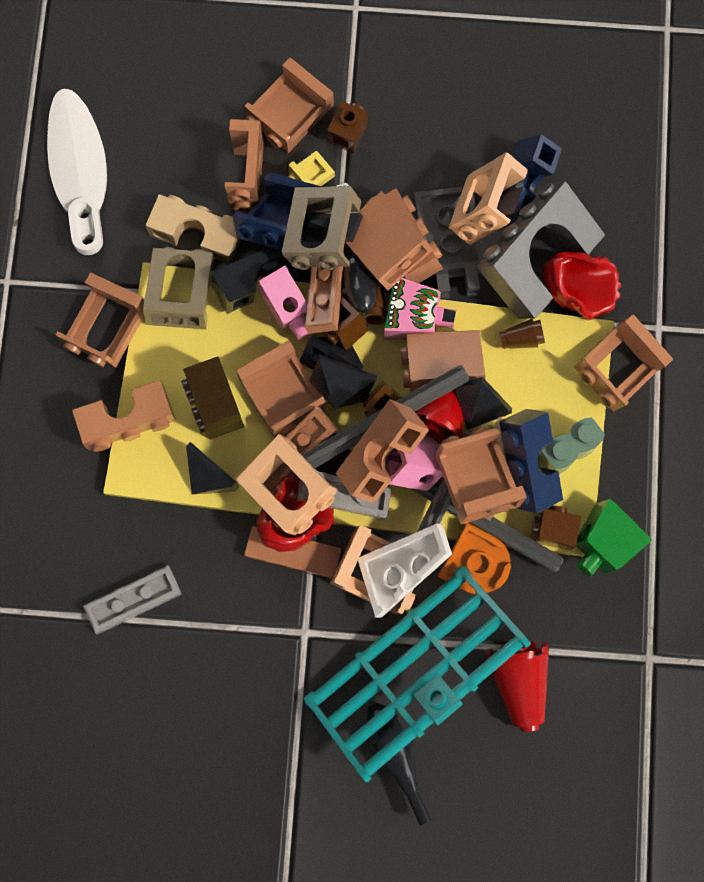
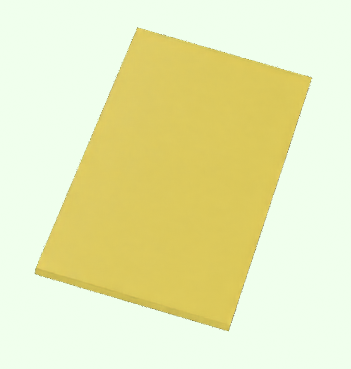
(526, 378)

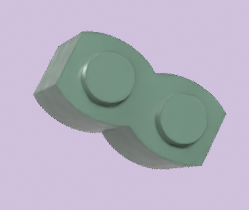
(576, 444)

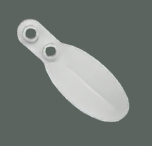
(77, 168)

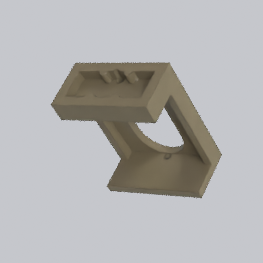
(333, 200)
(178, 314)

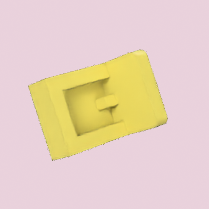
(312, 170)

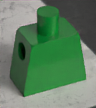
(608, 539)

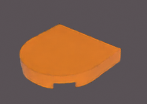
(482, 555)

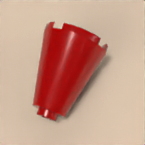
(443, 417)
(524, 685)

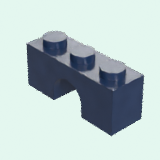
(540, 159)
(523, 439)

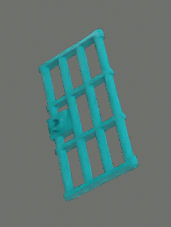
(430, 688)

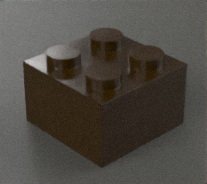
(215, 403)

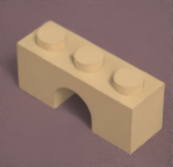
(173, 217)

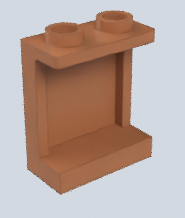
(290, 106)
(388, 241)
(438, 352)
(280, 389)
(478, 475)

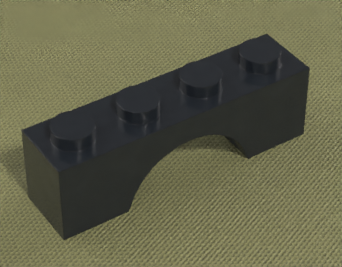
(236, 281)

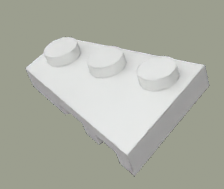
(402, 565)

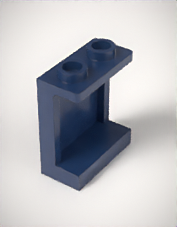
(269, 217)

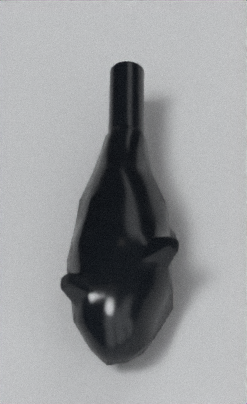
(358, 283)
(400, 765)

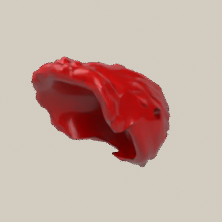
(582, 283)
(274, 536)

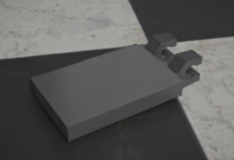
(458, 257)

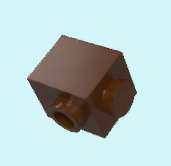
(347, 126)
(350, 326)
(379, 398)
(556, 528)

